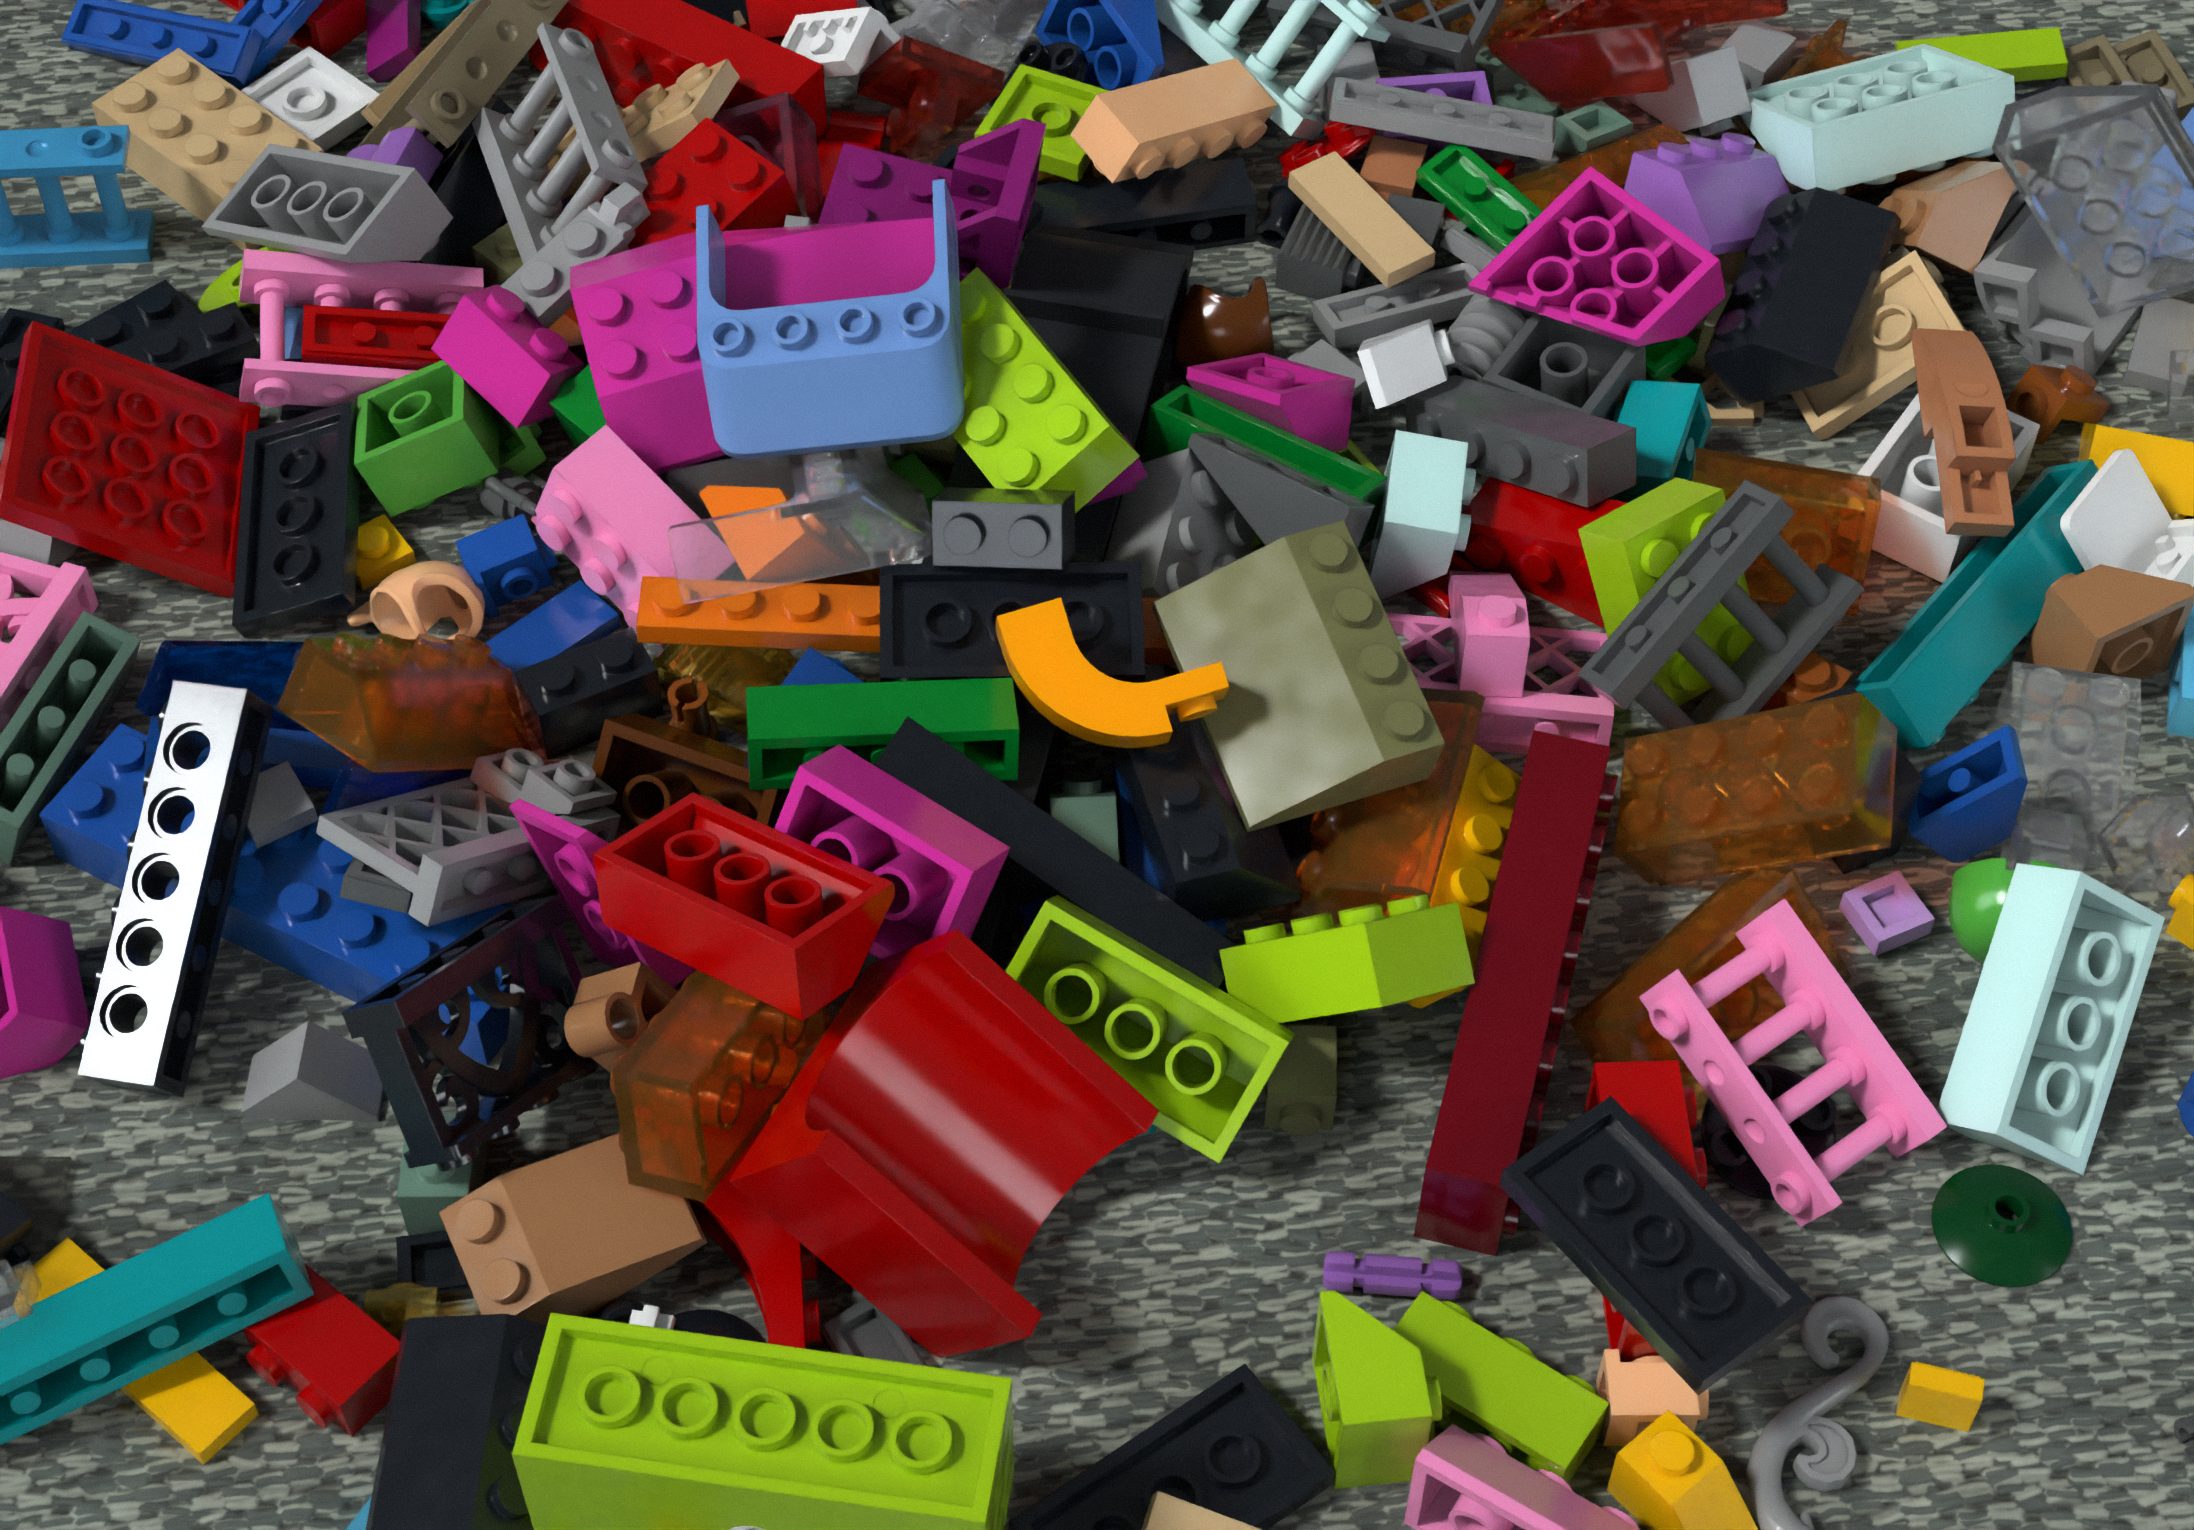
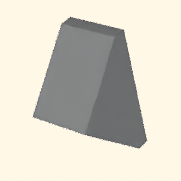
(313, 1078)

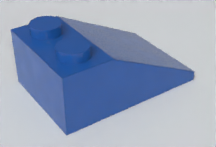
(1115, 35)

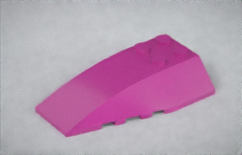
(643, 315)

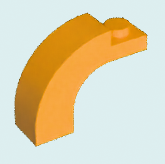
(1086, 701)

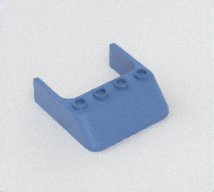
(834, 368)

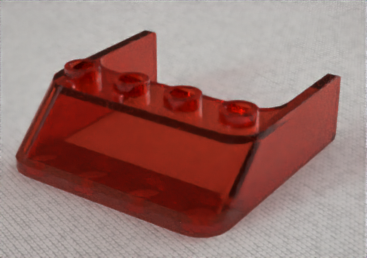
(1609, 46)

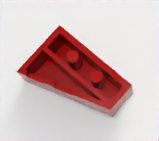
(1535, 543)

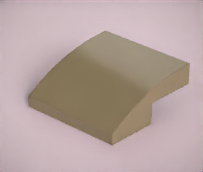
(2138, 60)

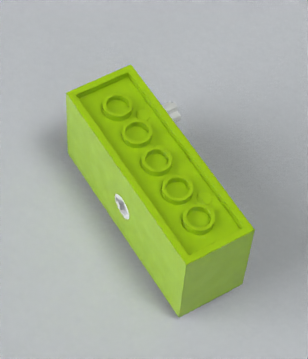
(754, 1435)

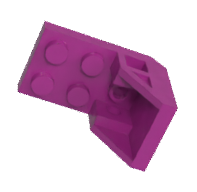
(988, 185)

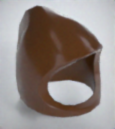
(1222, 327)

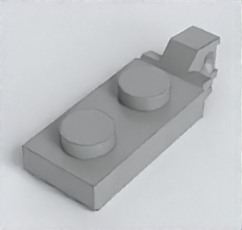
(591, 235)

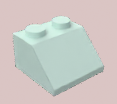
(1420, 512)

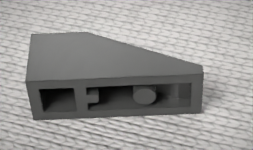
(1274, 495)

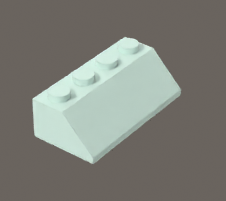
(2050, 1016)

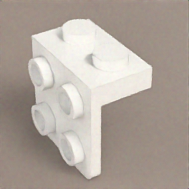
(2126, 525)

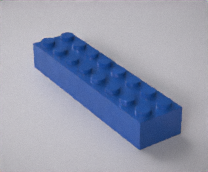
(281, 896)

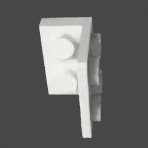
(841, 40)

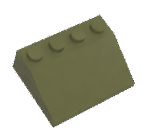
(1314, 678)

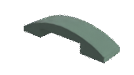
(1575, 127)

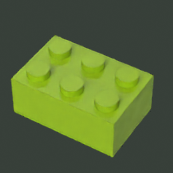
(1633, 550)
(1351, 964)

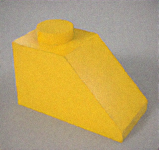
(1676, 1481)

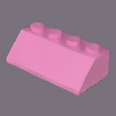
(1476, 1485)

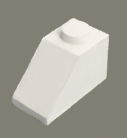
(1405, 362)

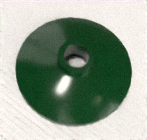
(1998, 1248)

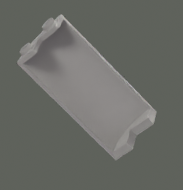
(2039, 301)

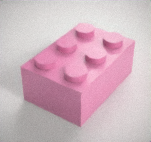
(611, 519)

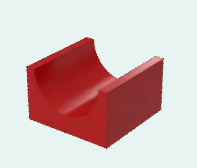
(938, 1141)

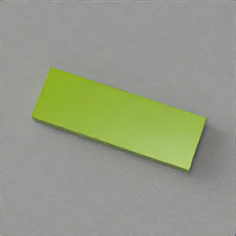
(2022, 53)

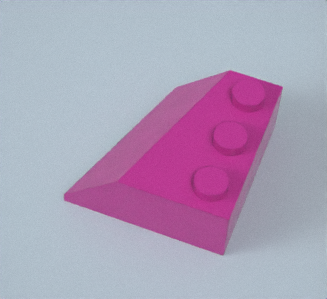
(1606, 267)

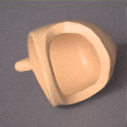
(421, 595)

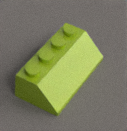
(1152, 1022)

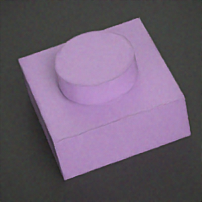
(1886, 913)

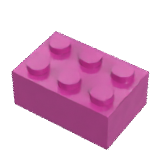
(884, 826)

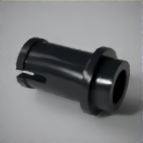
(1279, 214)

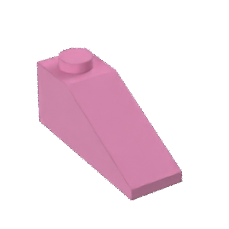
(1489, 632)

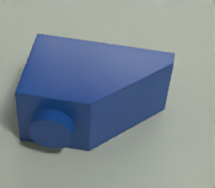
(1971, 797)

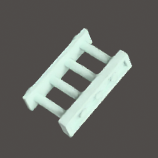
(1219, 42)

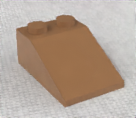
(566, 1234)

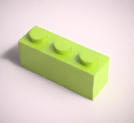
(1503, 1389)

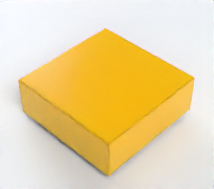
(1940, 1396)

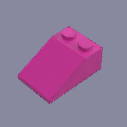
(568, 860)

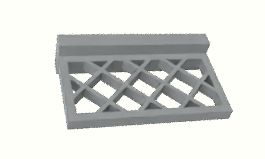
(474, 852)

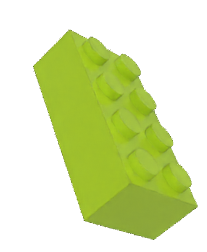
(1024, 409)

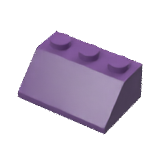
(1708, 188)

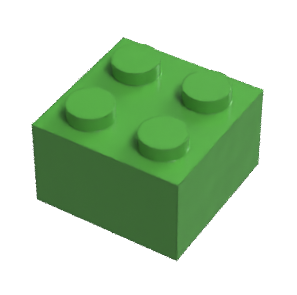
(424, 438)

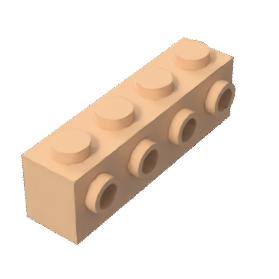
(1173, 120)

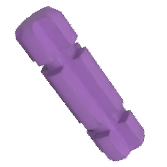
(1392, 1275)

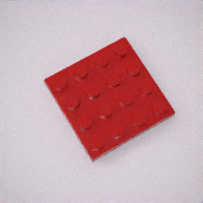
(125, 459)

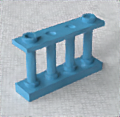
(63, 236)

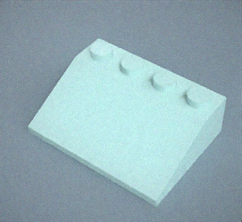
(1879, 117)

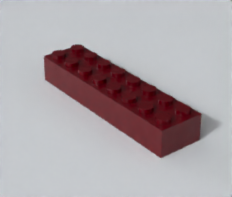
(1518, 993)

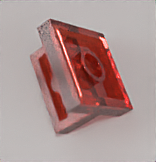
(927, 91)

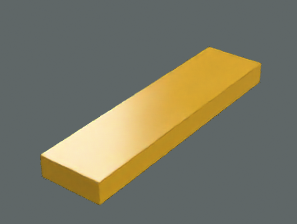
(184, 1397)

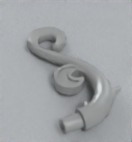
(1803, 1421)

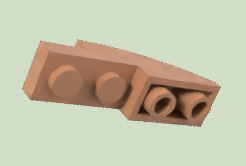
(1970, 430)

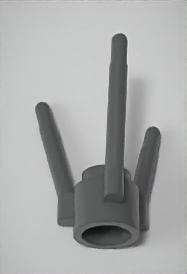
(511, 495)

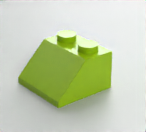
(1370, 1395)

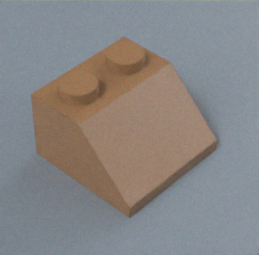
(1951, 213)
(2110, 622)

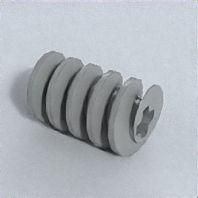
(1482, 335)

